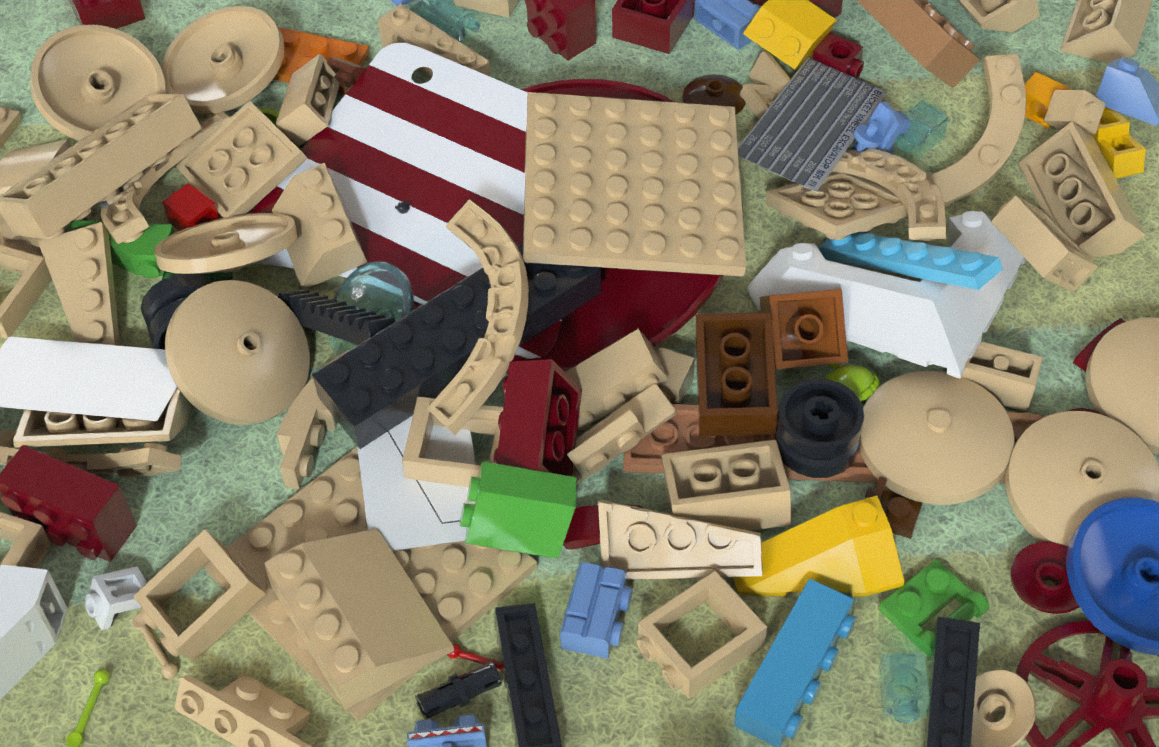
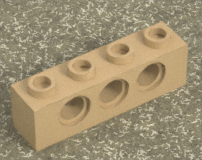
(405, 26)

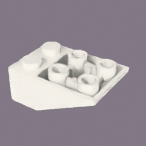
(29, 620)

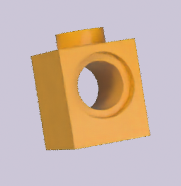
(1038, 93)

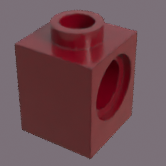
(840, 55)

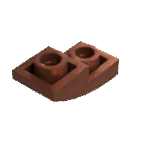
(345, 71)

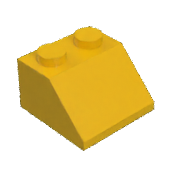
(790, 30)

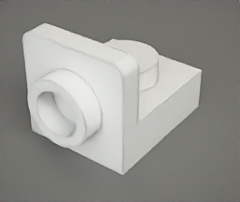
(113, 594)

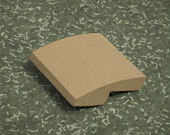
(23, 162)

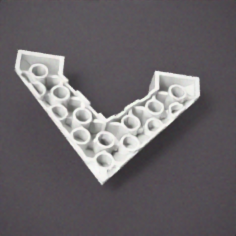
(904, 317)

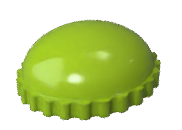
(857, 379)

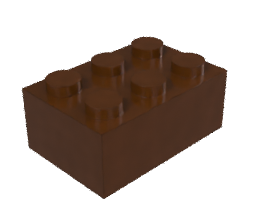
(735, 374)

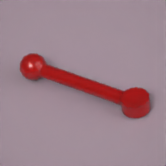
(458, 652)

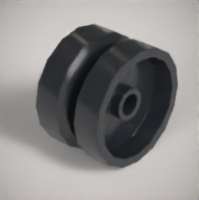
(163, 300)
(819, 428)

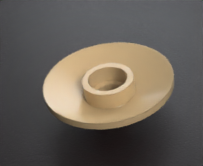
(996, 693)

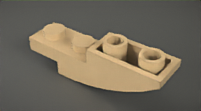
(301, 432)

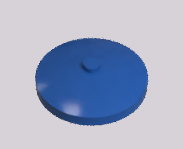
(1116, 571)

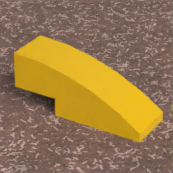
(1120, 149)

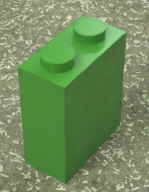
(519, 509)

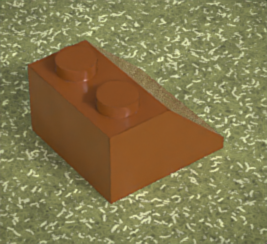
(807, 328)

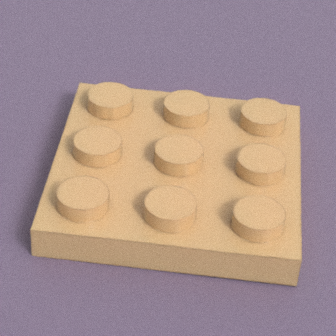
(241, 162)
(840, 205)

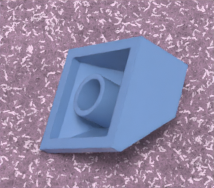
(1130, 90)

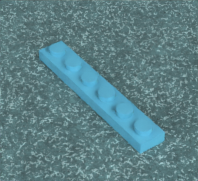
(913, 259)

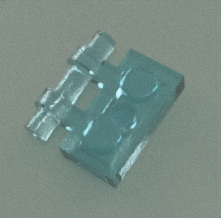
(437, 14)

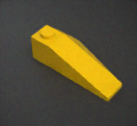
(842, 549)

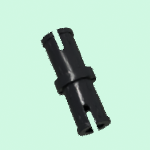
(458, 690)

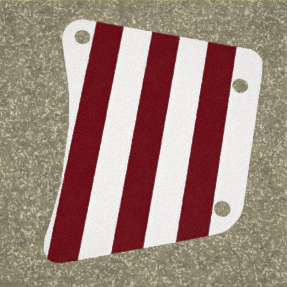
(425, 147)

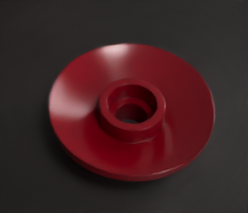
(1040, 563)

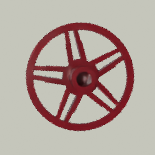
(1107, 701)

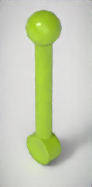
(75, 738)

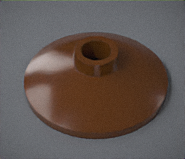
(714, 90)

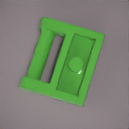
(924, 598)

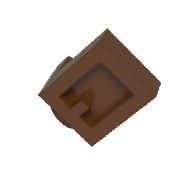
(899, 510)

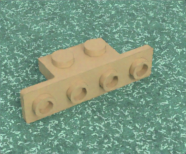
(768, 81)
(619, 432)
(243, 712)

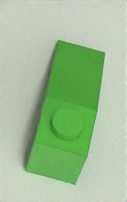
(139, 254)

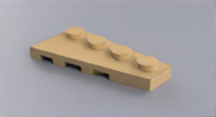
(85, 282)
(673, 546)

